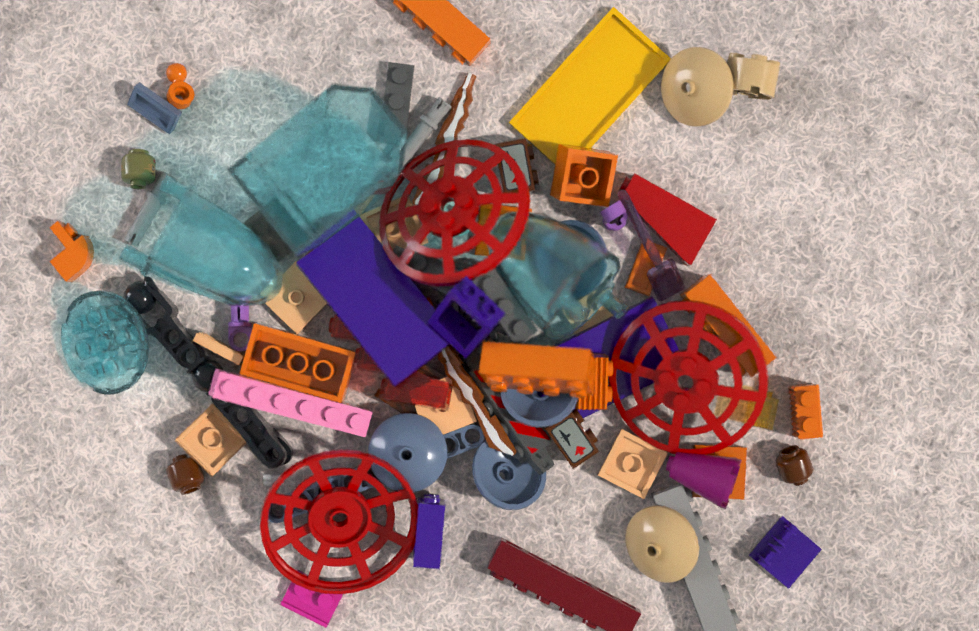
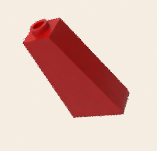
(669, 217)

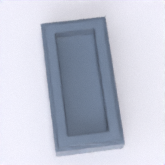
(154, 108)

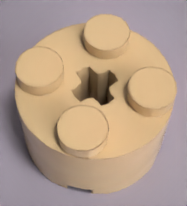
(754, 76)

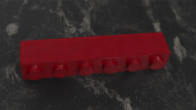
(561, 588)

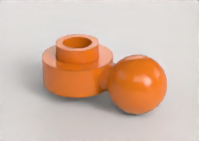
(177, 74)

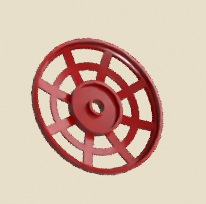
(458, 219)
(698, 367)
(339, 534)

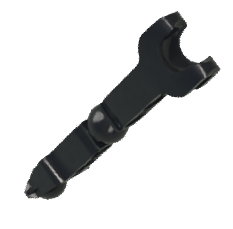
(256, 431)

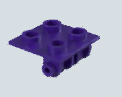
(785, 552)

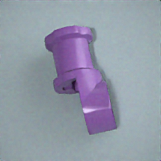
(612, 212)
(238, 324)

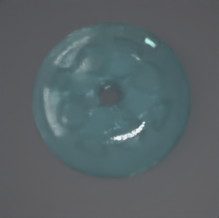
(86, 343)

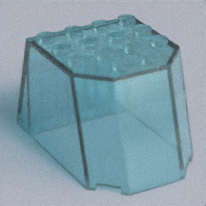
(324, 165)

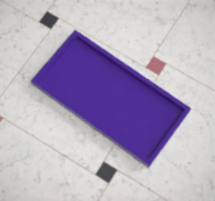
(374, 301)
(604, 336)

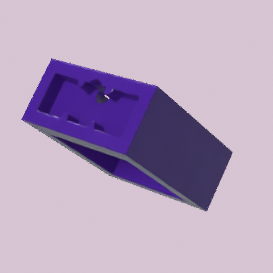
(455, 327)
(429, 532)

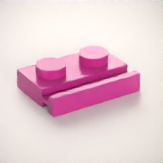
(311, 604)

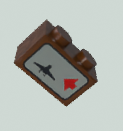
(522, 155)
(572, 439)

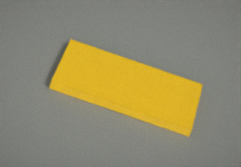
(591, 87)

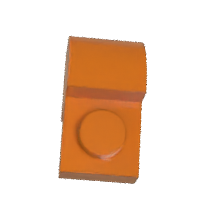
(77, 253)

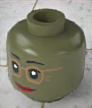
(138, 168)

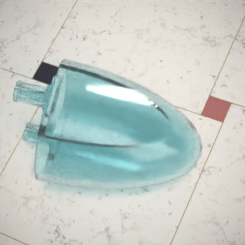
(209, 252)
(557, 274)

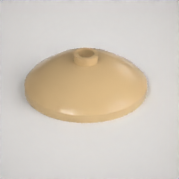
(709, 86)
(670, 536)

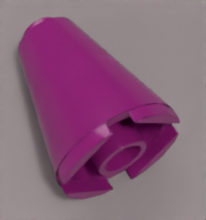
(705, 475)

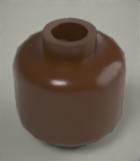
(794, 465)
(185, 474)

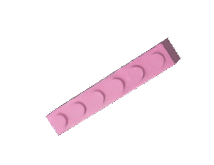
(289, 402)

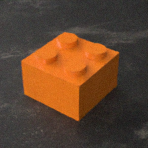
(583, 175)

